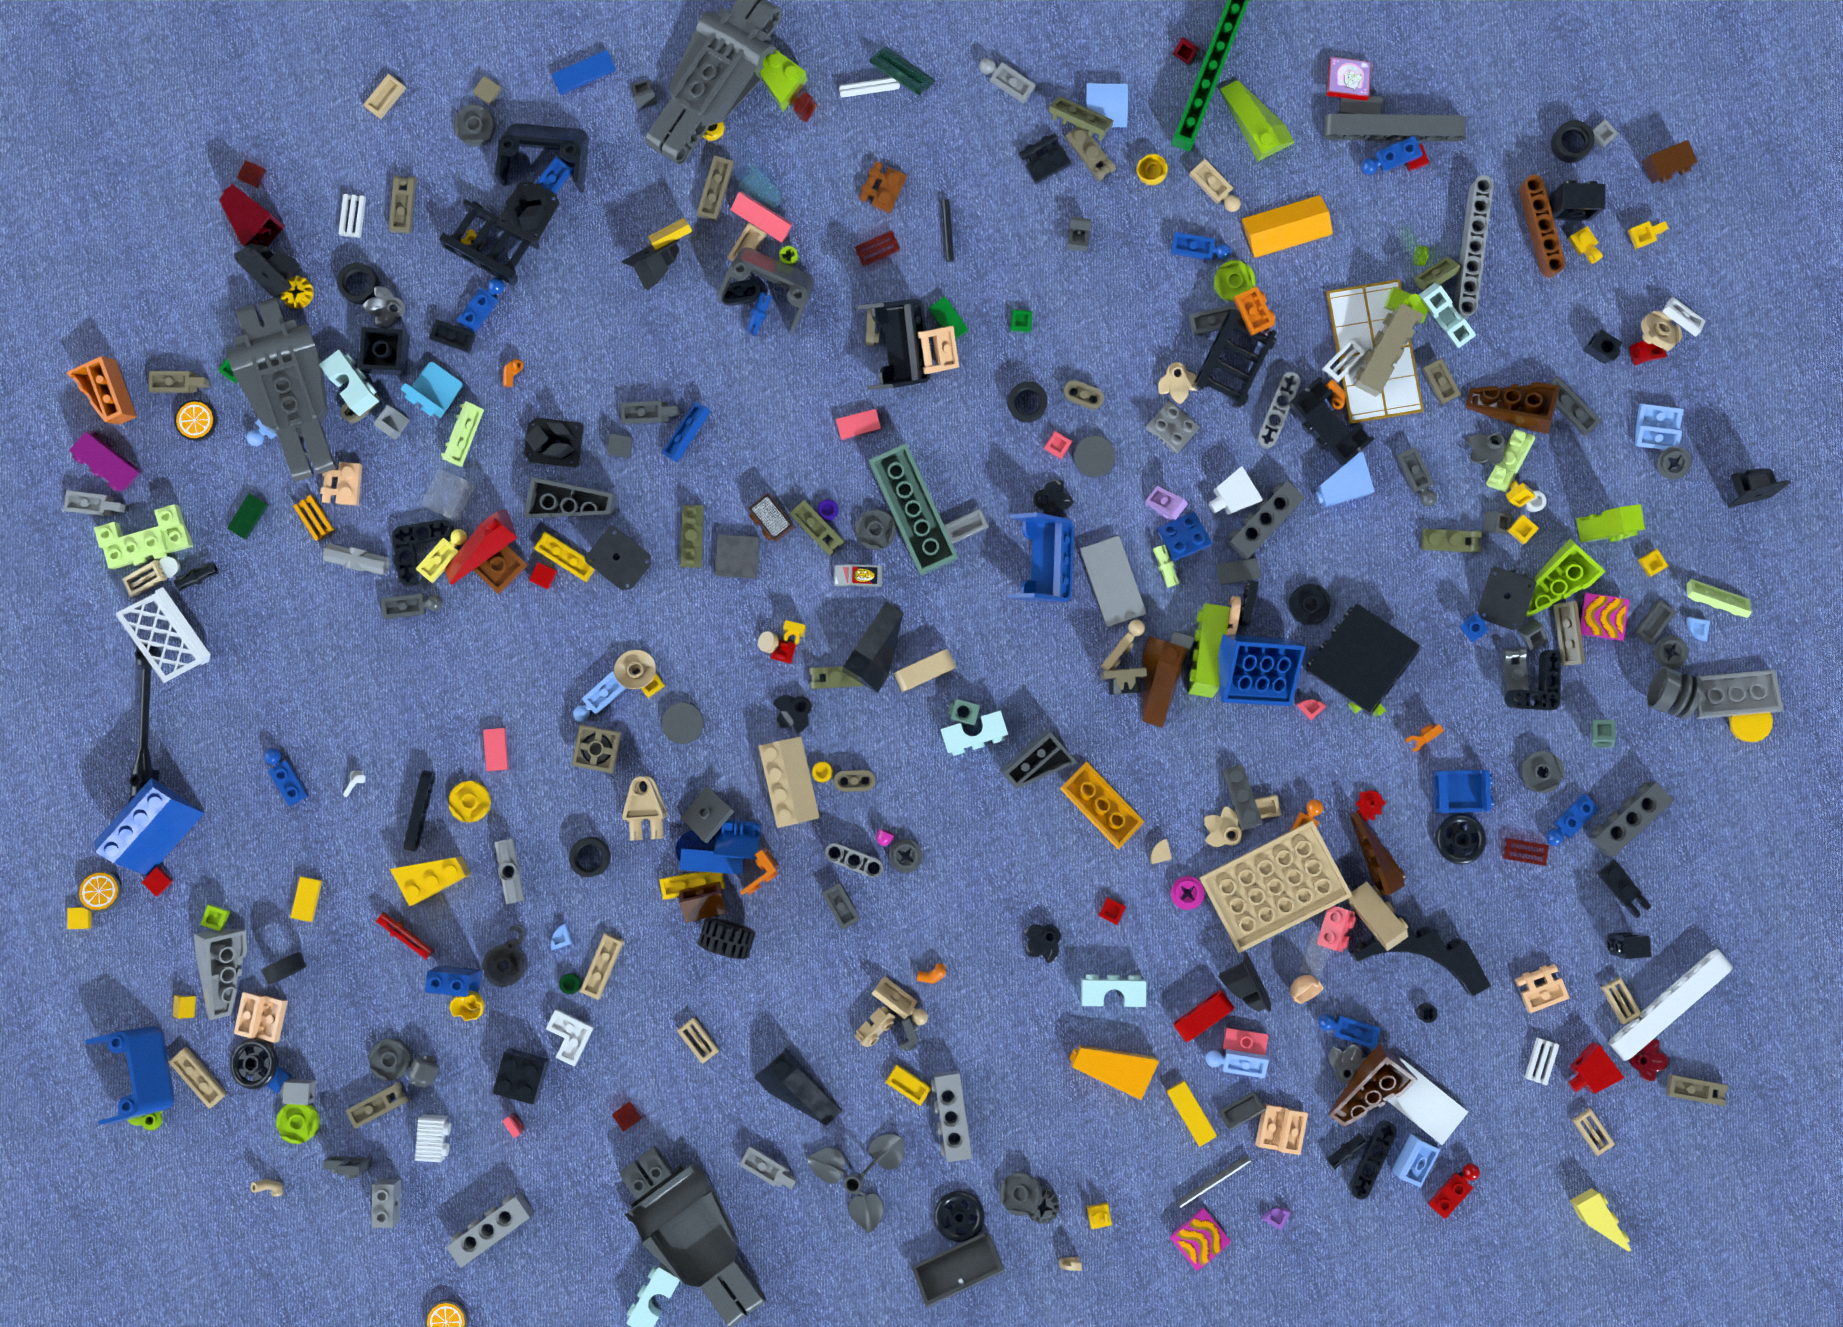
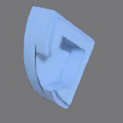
(1698, 628)
(561, 937)

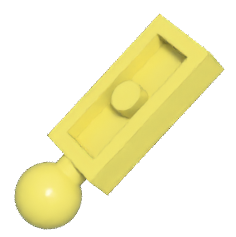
(441, 555)

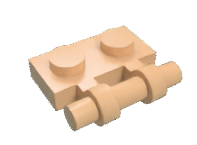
(347, 485)
(1543, 995)

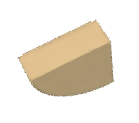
(1160, 852)
(1070, 1263)

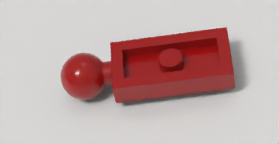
(1454, 1190)

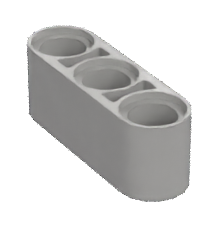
(843, 860)

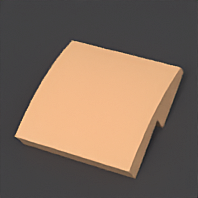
(260, 1016)
(1281, 1129)

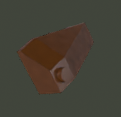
(1522, 406)
(1381, 866)

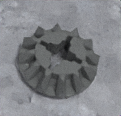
(1683, 461)
(1679, 648)
(895, 856)
(1049, 1214)

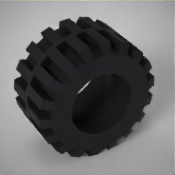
(726, 938)

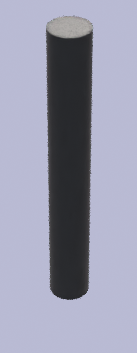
(947, 230)

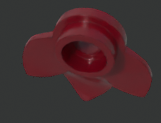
(1650, 1062)

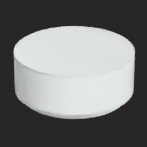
(1537, 503)
(170, 566)

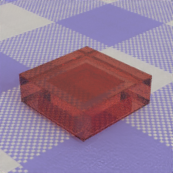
(251, 174)
(626, 1116)

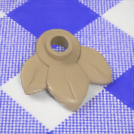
(1179, 385)
(1220, 826)

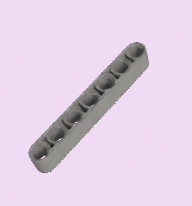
(1477, 238)

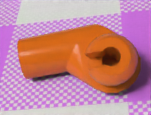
(510, 371)
(1338, 394)
(933, 976)

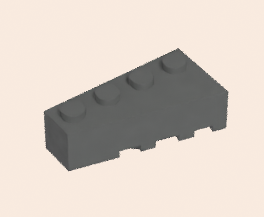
(561, 499)

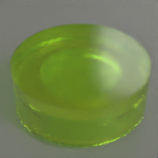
(1420, 255)

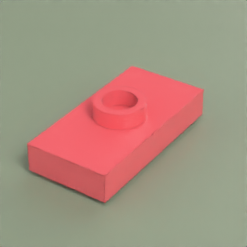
(1245, 1041)

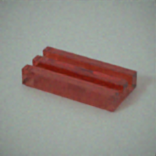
(893, 241)
(1508, 848)

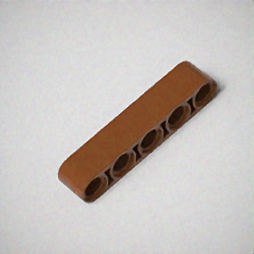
(1545, 217)

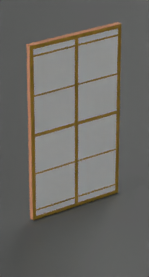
(1359, 315)

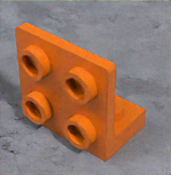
(1255, 311)
(767, 862)

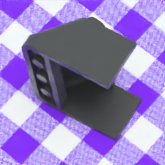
(796, 281)

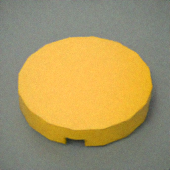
(1751, 727)
(469, 801)

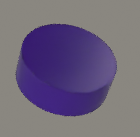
(828, 510)

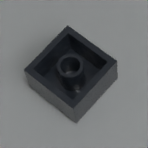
(1577, 200)
(384, 351)
(521, 1076)

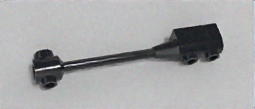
(142, 767)

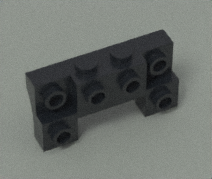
(1325, 426)

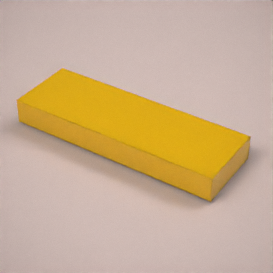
(564, 556)
(672, 885)
(1191, 1113)

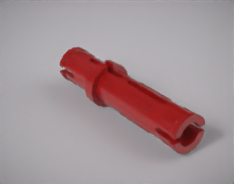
(384, 921)

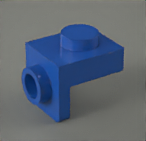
(1473, 627)

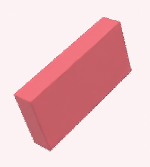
(858, 424)
(496, 749)

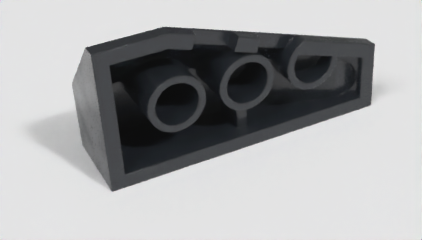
(875, 651)
(794, 1086)

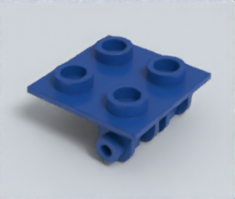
(1184, 536)
(738, 839)

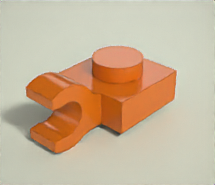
(1428, 733)

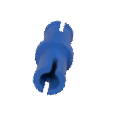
(758, 313)

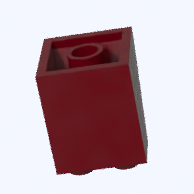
(248, 218)

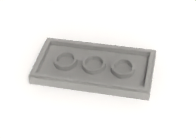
(1112, 581)
(1739, 694)

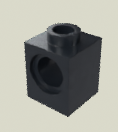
(1594, 347)

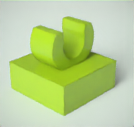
(215, 917)

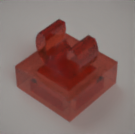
(803, 106)

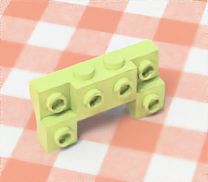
(141, 546)

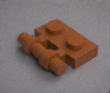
(888, 191)

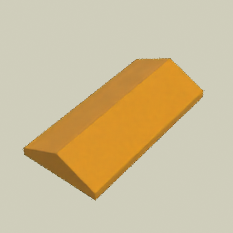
(1287, 226)
(1102, 805)

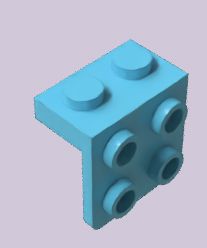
(433, 390)

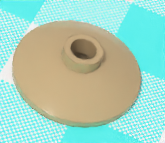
(633, 661)

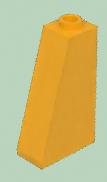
(1116, 1068)

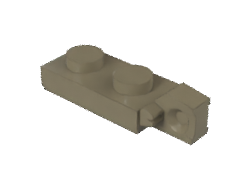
(175, 382)

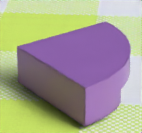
(1277, 1217)

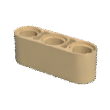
(924, 670)

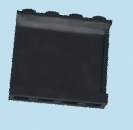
(1363, 658)

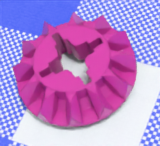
(1197, 892)

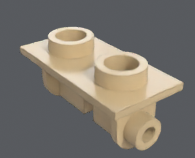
(882, 1021)

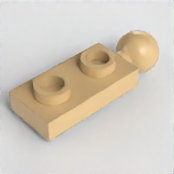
(1215, 185)
(1135, 628)
(899, 1001)

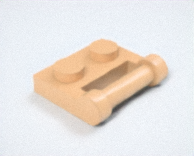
(944, 348)

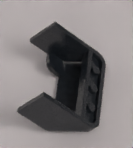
(570, 141)
(904, 349)

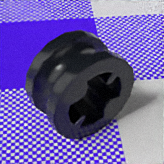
(1433, 1011)

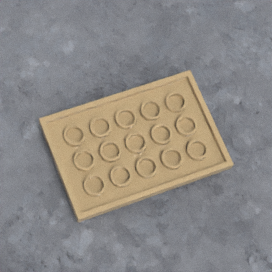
(1275, 886)

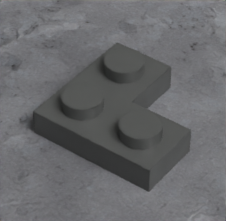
(347, 1166)

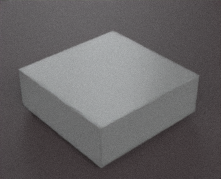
(1604, 133)

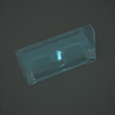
(761, 189)

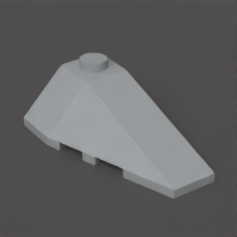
(219, 966)

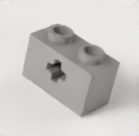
(386, 1203)

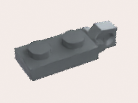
(647, 412)

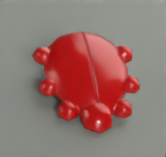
(1370, 805)

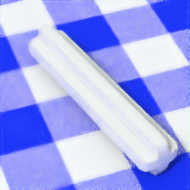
(868, 87)

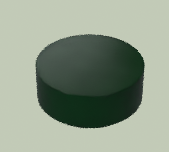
(570, 983)

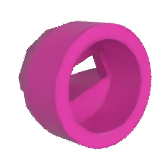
(884, 837)

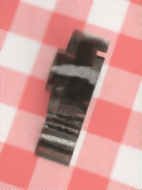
(510, 952)

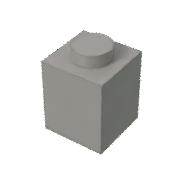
(298, 1091)

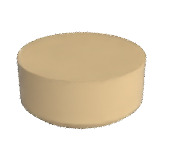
(768, 642)

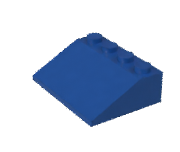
(1259, 669)
(147, 828)

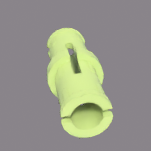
(1166, 566)

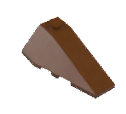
(1163, 669)
(1376, 1081)

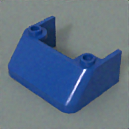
(1051, 558)
(147, 1071)

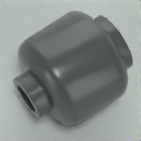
(423, 1071)

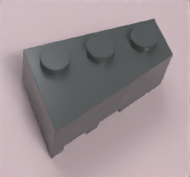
(1037, 760)

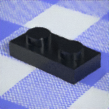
(452, 336)

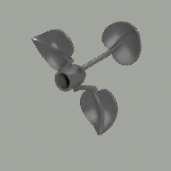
(828, 1166)

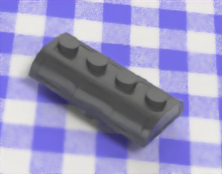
(957, 1269)

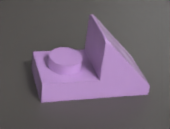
(1166, 503)

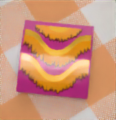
(1604, 616)
(1200, 1239)

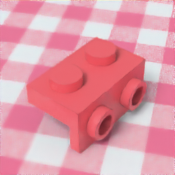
(1336, 928)

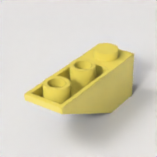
(1593, 1211)

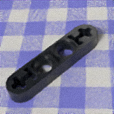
(419, 810)
(1369, 1158)

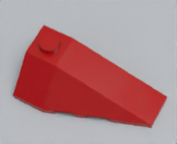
(486, 541)

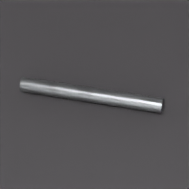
(1213, 1181)

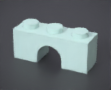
(1446, 315)
(358, 394)
(992, 729)
(1094, 989)
(645, 1313)

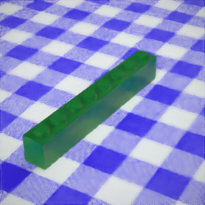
(1209, 74)

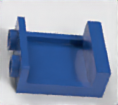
(1463, 791)
(452, 980)

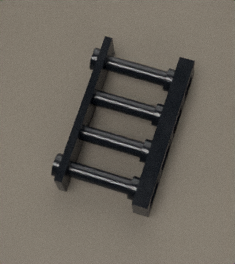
(471, 252)
(1223, 342)

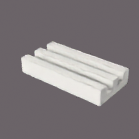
(344, 215)
(1684, 316)
(1332, 373)
(1549, 1064)

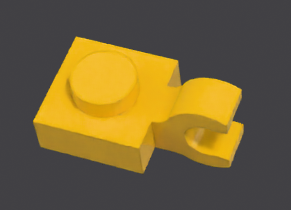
(1646, 233)
(1584, 242)

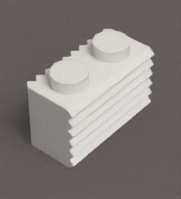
(432, 1138)

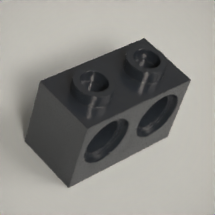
(1629, 945)

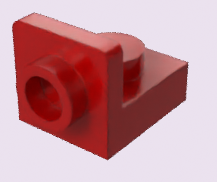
(1644, 352)

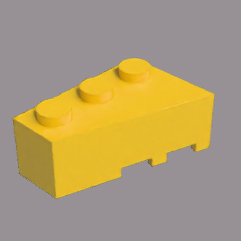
(429, 878)

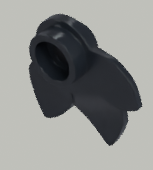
(1055, 497)
(790, 714)
(1040, 944)

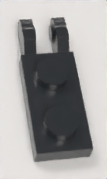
(1622, 887)

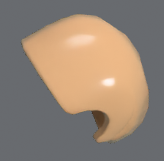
(1305, 988)

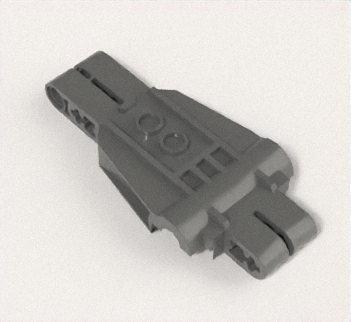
(714, 75)
(284, 384)
(690, 1232)

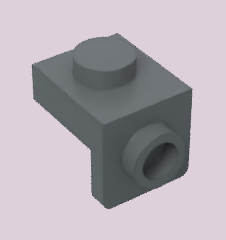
(1078, 234)
(911, 1030)

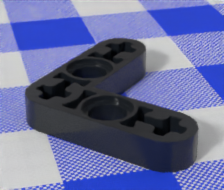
(409, 545)
(1544, 690)

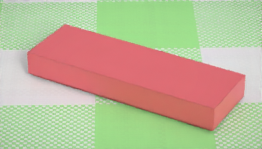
(761, 216)

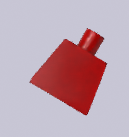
(1594, 1070)

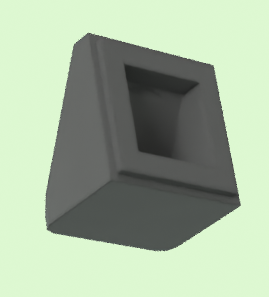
(643, 94)
(619, 446)
(1497, 522)
(1532, 634)
(1182, 640)

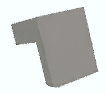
(391, 422)

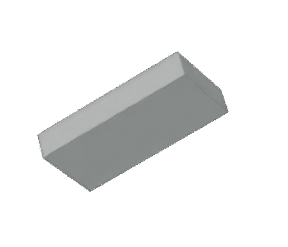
(966, 526)

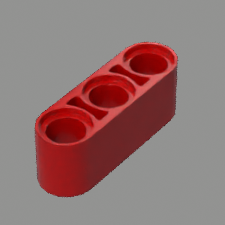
(1203, 1016)

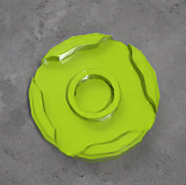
(1233, 279)
(297, 1123)

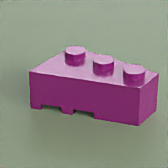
(104, 461)

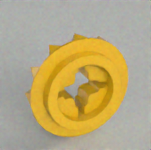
(302, 298)

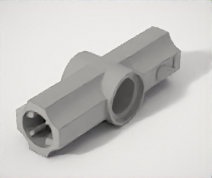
(356, 559)
(511, 885)

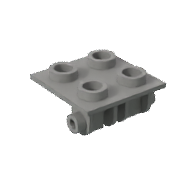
(1172, 427)

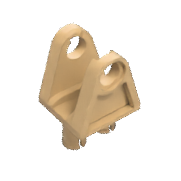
(642, 806)

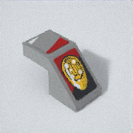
(858, 575)

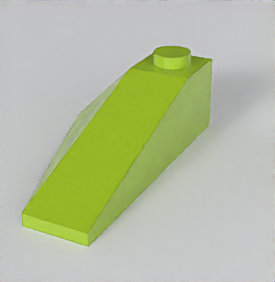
(1258, 124)
(1563, 575)

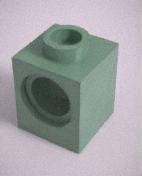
(973, 712)
(1603, 733)

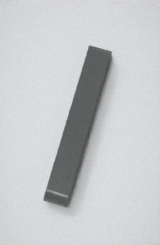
(1394, 127)

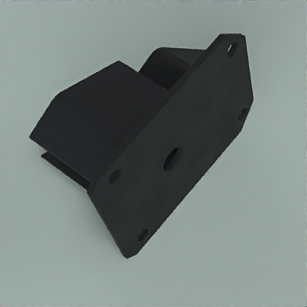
(528, 210)
(653, 263)
(267, 268)
(541, 441)
(1762, 484)
(627, 567)
(1509, 609)
(1246, 984)

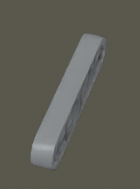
(1275, 409)

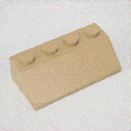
(789, 782)

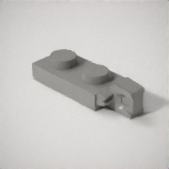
(91, 504)
(767, 1168)

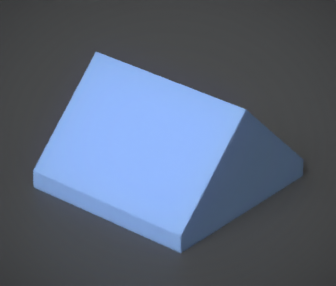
(1415, 1160)

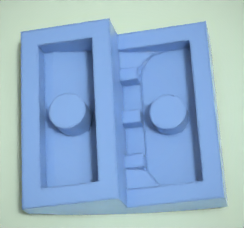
(1109, 101)
(1658, 426)

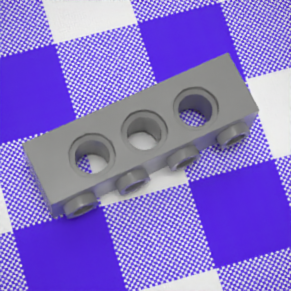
(952, 1150)
(464, 1252)

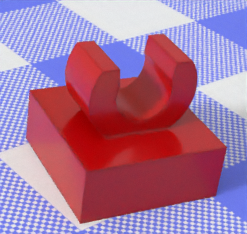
(784, 652)

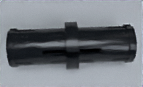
(196, 576)
(1346, 1151)

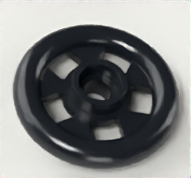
(1473, 827)
(270, 1063)
(975, 1209)

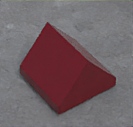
(1186, 51)

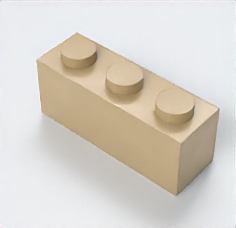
(1378, 915)

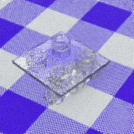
(448, 495)

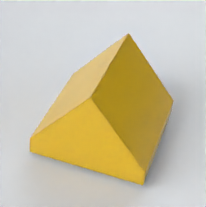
(184, 1006)

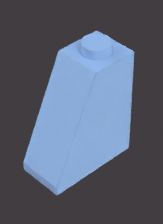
(1346, 483)

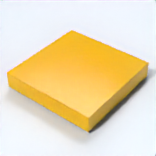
(670, 233)

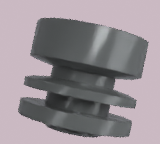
(1674, 692)

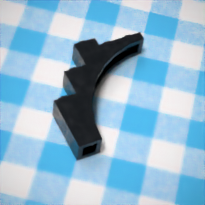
(1455, 957)

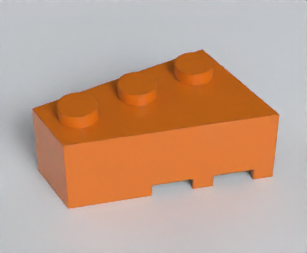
(105, 389)

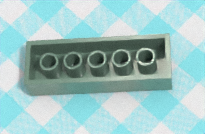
(913, 509)

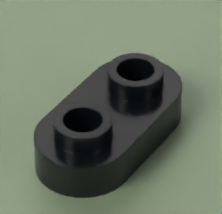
(740, 290)

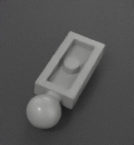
(1007, 79)

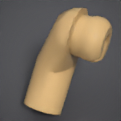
(267, 1184)

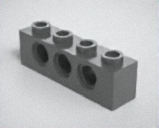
(1291, 499)
(1657, 802)

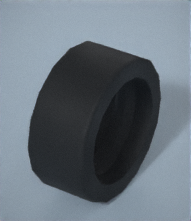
(1582, 129)
(347, 272)
(1027, 385)
(573, 857)
(284, 968)

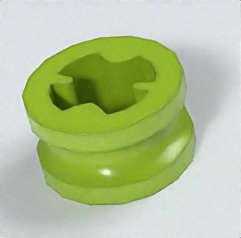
(783, 252)

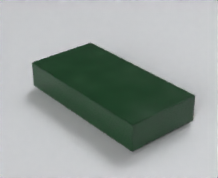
(247, 516)

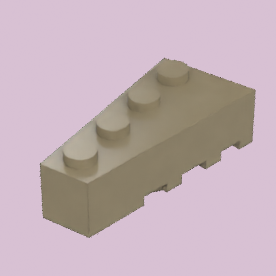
(1387, 349)

